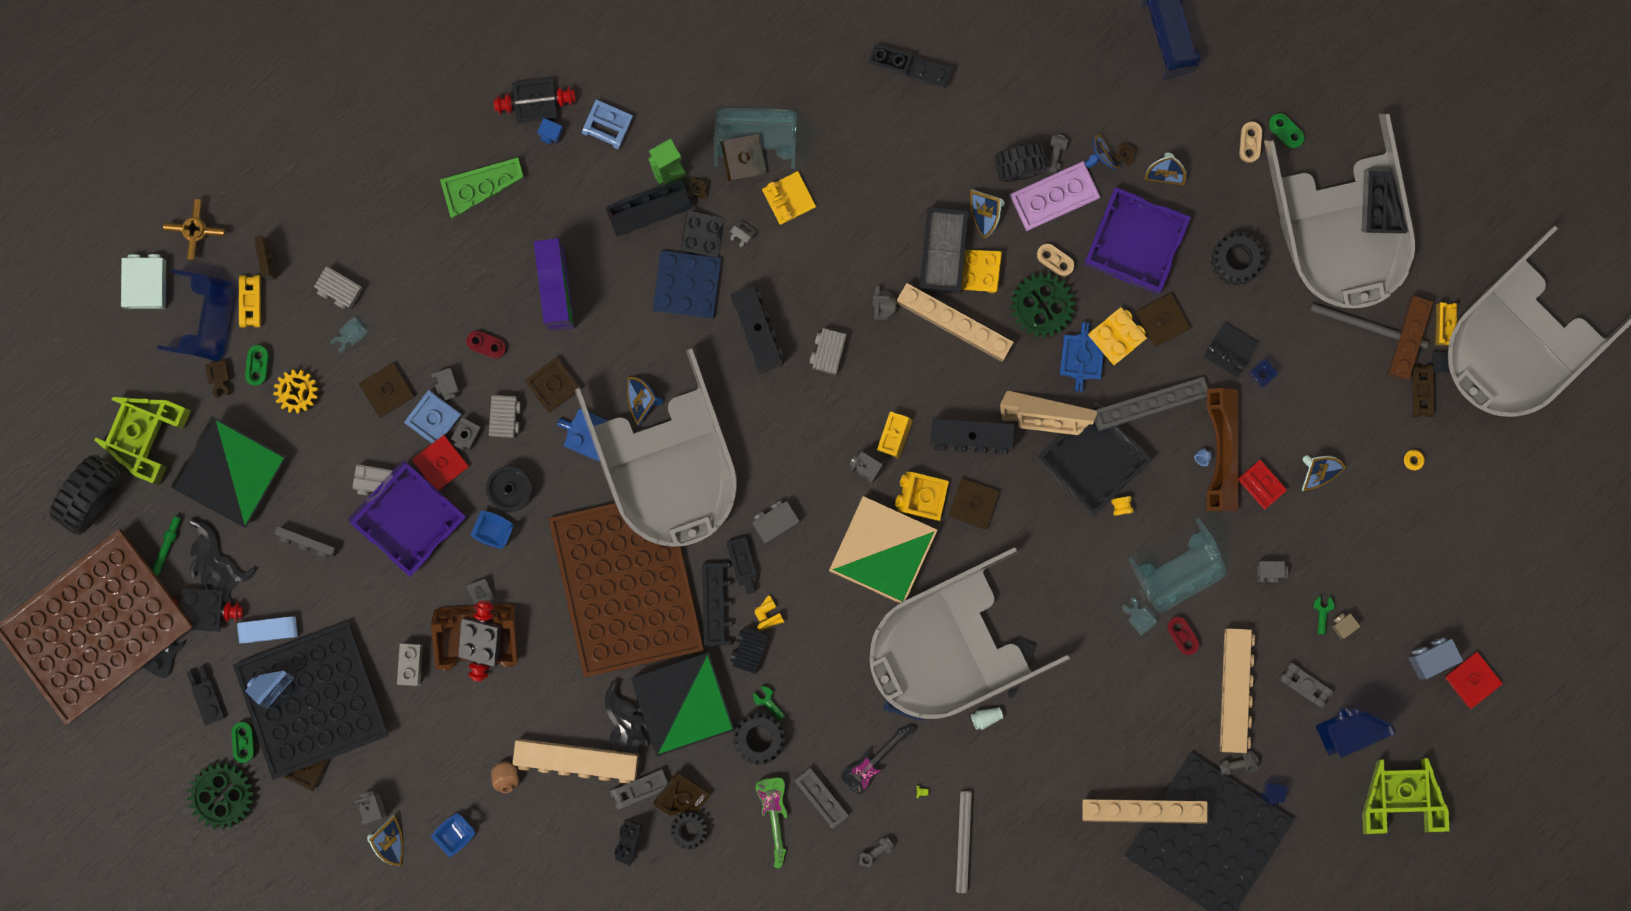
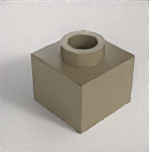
(1345, 625)

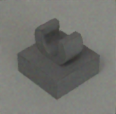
(743, 232)

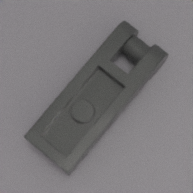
(640, 789)

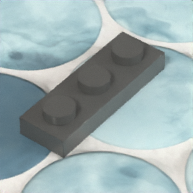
(305, 542)
(821, 798)

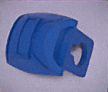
(492, 529)
(453, 834)

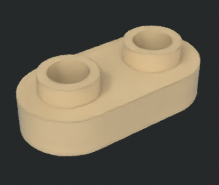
(1250, 142)
(1056, 258)

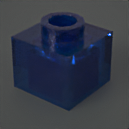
(1270, 372)
(1274, 793)

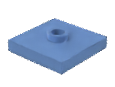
(432, 417)

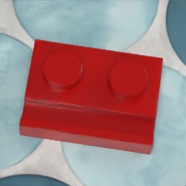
(1262, 484)

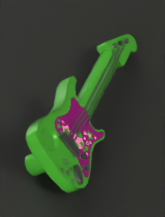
(771, 794)

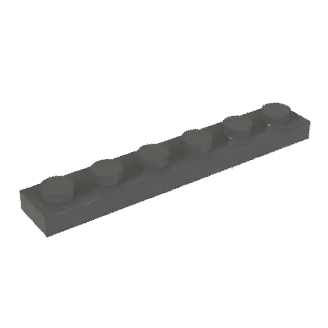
(1151, 404)

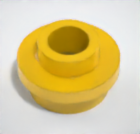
(1420, 460)

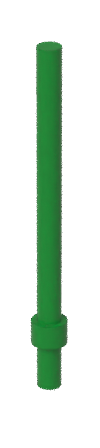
(169, 537)

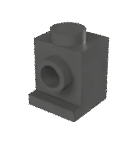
(446, 383)
(473, 432)
(1271, 570)

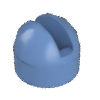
(1203, 457)

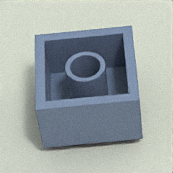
(1435, 659)

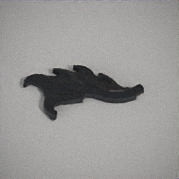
(213, 567)
(627, 730)

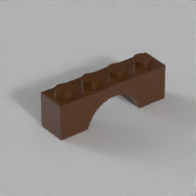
(1410, 338)

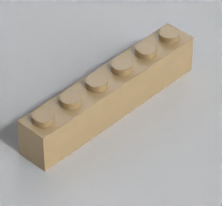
(954, 322)
(1235, 690)
(575, 759)
(1145, 811)

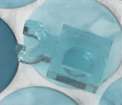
(351, 333)
(1140, 619)

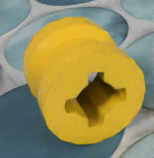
(1122, 506)

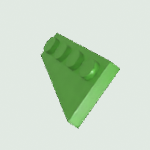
(476, 186)

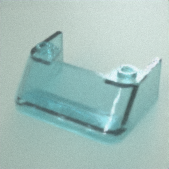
(775, 129)
(1184, 574)

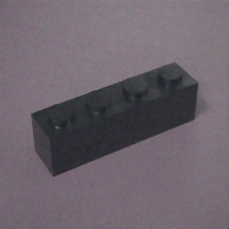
(649, 207)

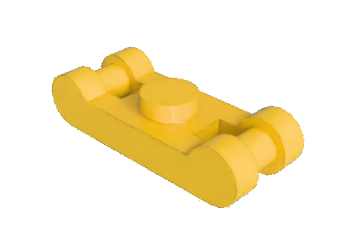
(249, 301)

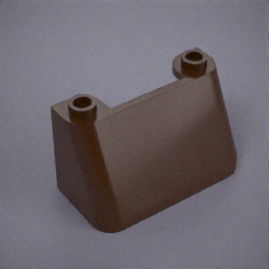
(447, 628)

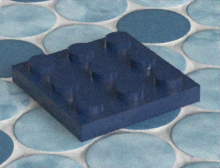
(686, 284)

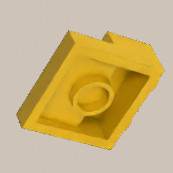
(1118, 335)
(922, 495)

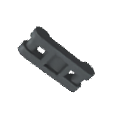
(1306, 685)

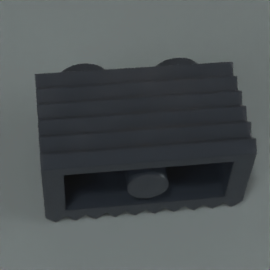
(750, 650)

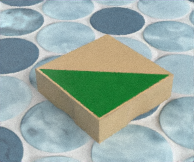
(883, 550)

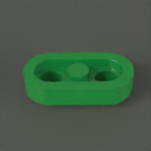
(1284, 133)
(256, 366)
(243, 742)

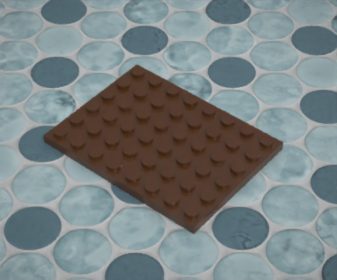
(622, 592)
(93, 627)

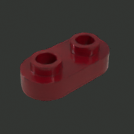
(485, 345)
(1180, 637)

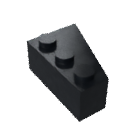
(1380, 205)

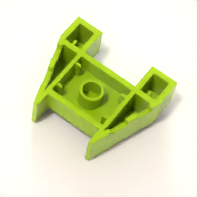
(136, 431)
(1404, 793)

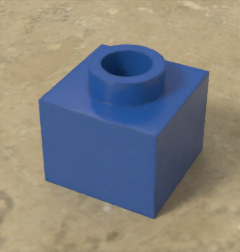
(549, 131)

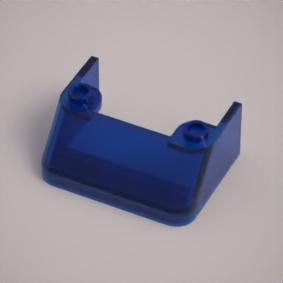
(1173, 37)
(214, 321)
(1352, 731)

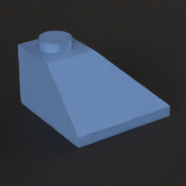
(268, 687)

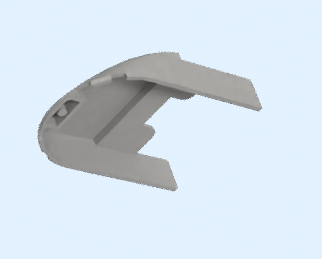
(1326, 233)
(1512, 352)
(672, 478)
(938, 654)

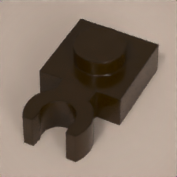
(218, 374)

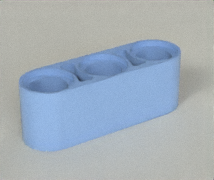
(267, 630)

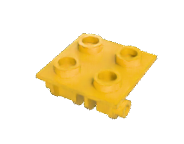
(788, 197)
(981, 270)

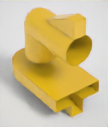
(760, 611)

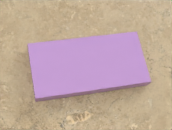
(1054, 196)

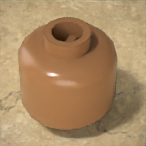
(504, 777)

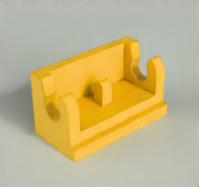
(1445, 322)
(895, 435)

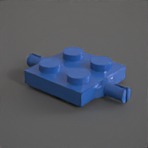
(1081, 358)
(578, 434)

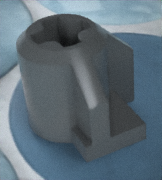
(884, 304)

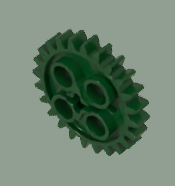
(1058, 296)
(234, 808)

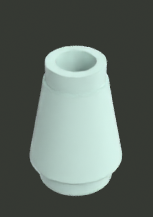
(984, 718)

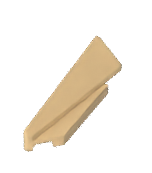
(1045, 414)

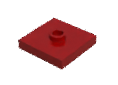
(440, 462)
(1473, 680)

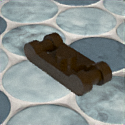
(1422, 391)

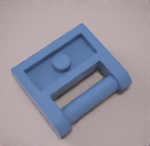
(610, 118)

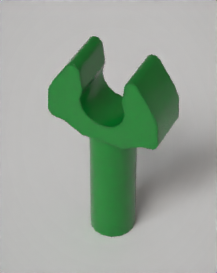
(1323, 613)
(769, 703)

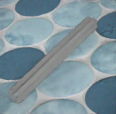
(963, 842)

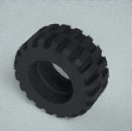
(85, 494)

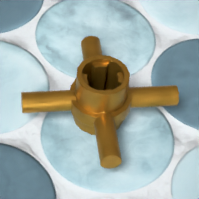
(198, 235)

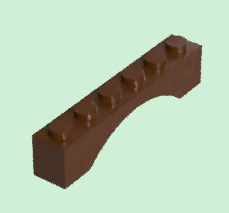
(1223, 489)

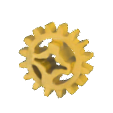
(304, 387)

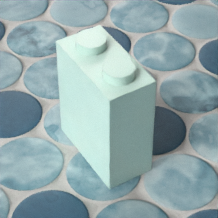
(143, 282)

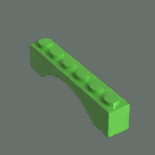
(666, 163)

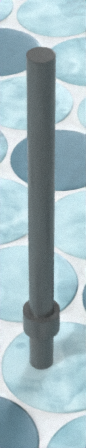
(1360, 323)

